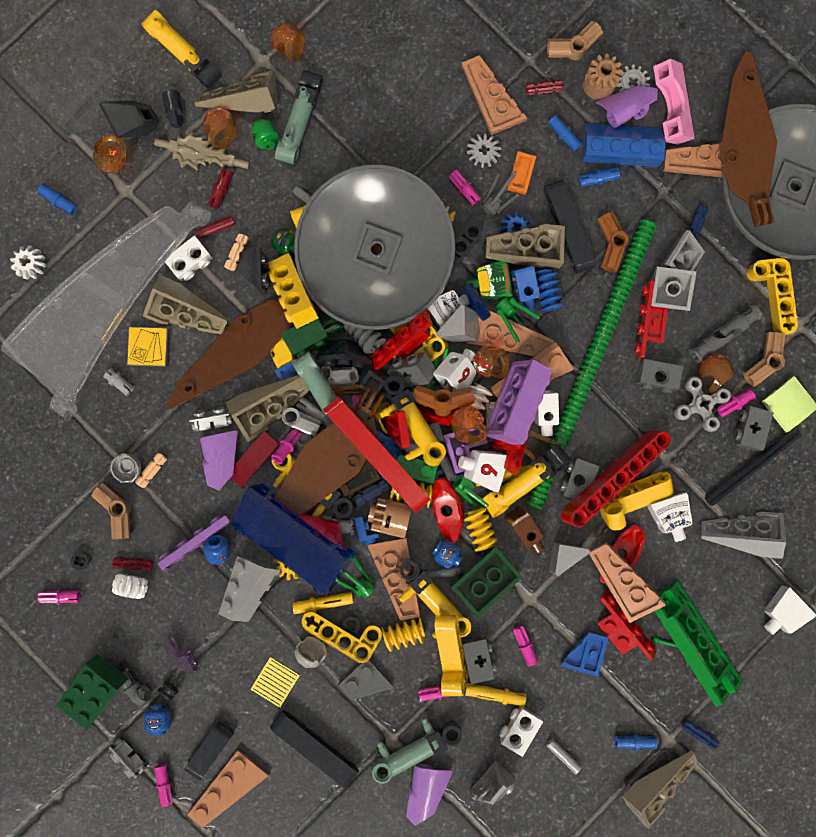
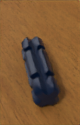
(698, 220)
(371, 493)
(700, 734)

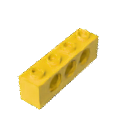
(292, 292)

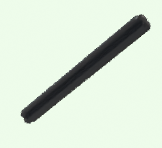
(753, 466)

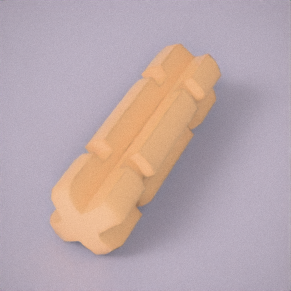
(231, 264)
(151, 470)

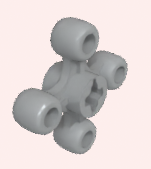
(706, 410)

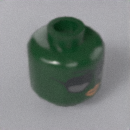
(283, 241)

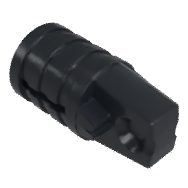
(173, 107)

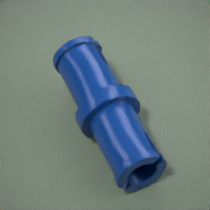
(565, 133)
(599, 177)
(57, 199)
(636, 742)

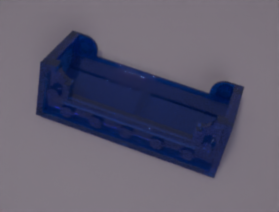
(291, 539)

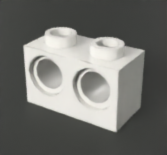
(185, 254)
(525, 732)

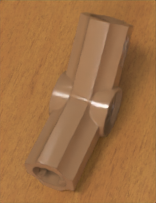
(585, 39)
(773, 349)
(109, 500)

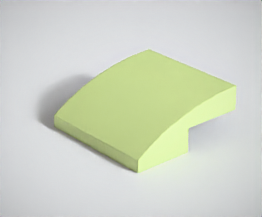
(790, 404)

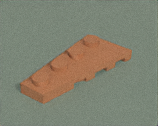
(494, 103)
(694, 160)
(495, 333)
(552, 358)
(386, 557)
(627, 587)
(229, 786)

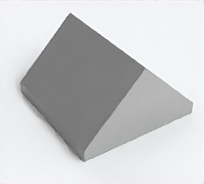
(684, 253)
(673, 288)
(461, 326)
(565, 556)

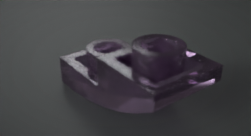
(186, 661)

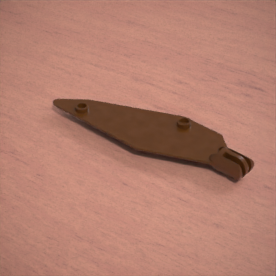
(749, 142)
(234, 351)
(326, 462)

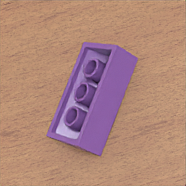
(518, 402)

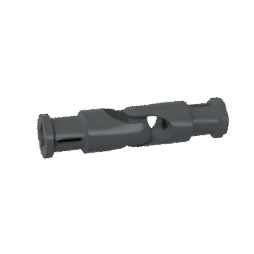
(727, 332)

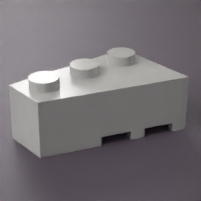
(245, 588)

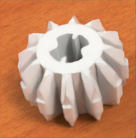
(30, 269)
(129, 586)

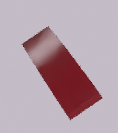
(254, 459)

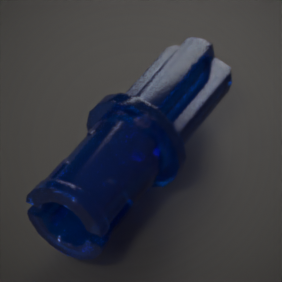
(476, 301)

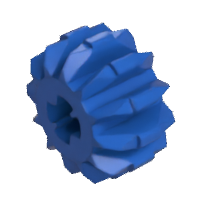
(508, 224)

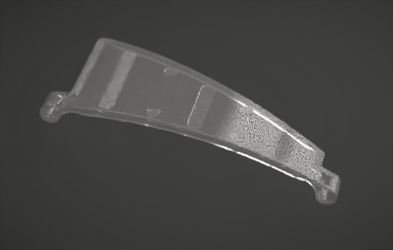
(78, 317)

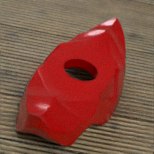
(444, 494)
(631, 541)

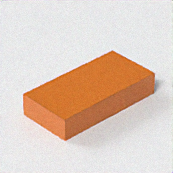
(523, 166)

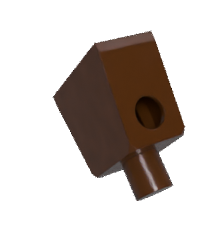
(525, 529)

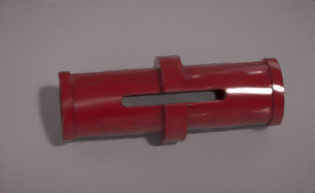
(220, 188)

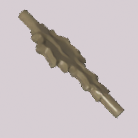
(195, 151)

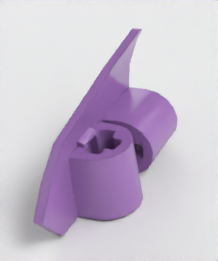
(628, 104)
(219, 458)
(425, 792)

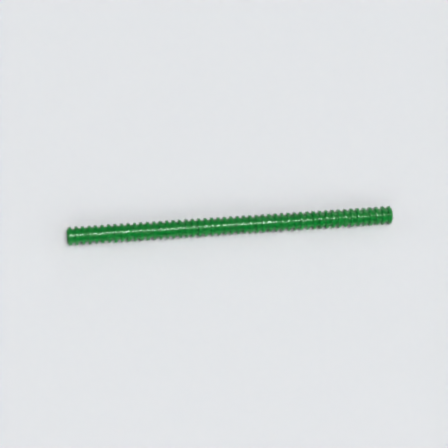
(597, 348)

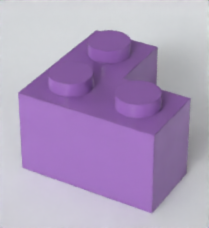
(457, 448)

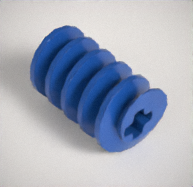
(547, 287)

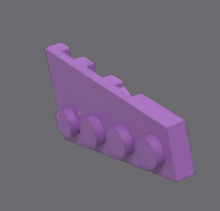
(185, 546)

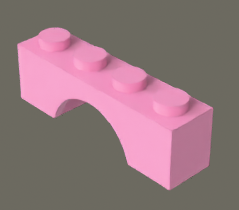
(671, 81)

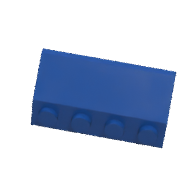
(623, 145)

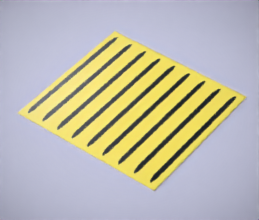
(275, 682)

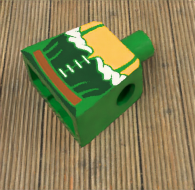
(493, 281)

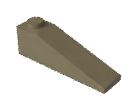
(250, 96)
(529, 247)
(177, 305)
(261, 406)
(650, 793)

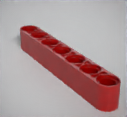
(376, 454)
(607, 480)

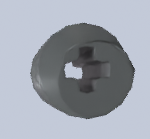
(366, 338)

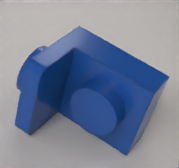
(362, 527)

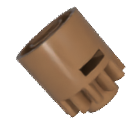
(602, 77)
(390, 517)

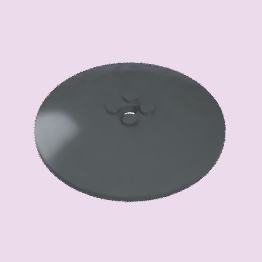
(794, 211)
(337, 241)

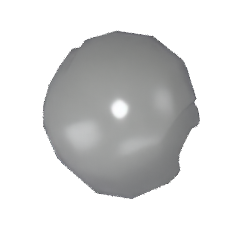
(125, 467)
(310, 652)

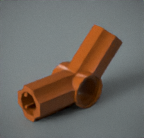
(611, 230)
(443, 400)

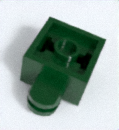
(310, 336)

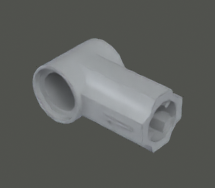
(340, 376)
(303, 422)

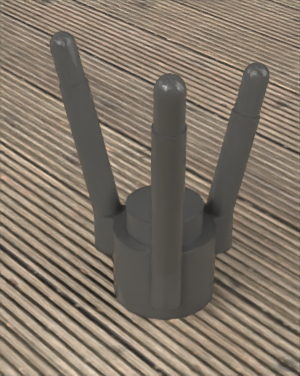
(492, 204)

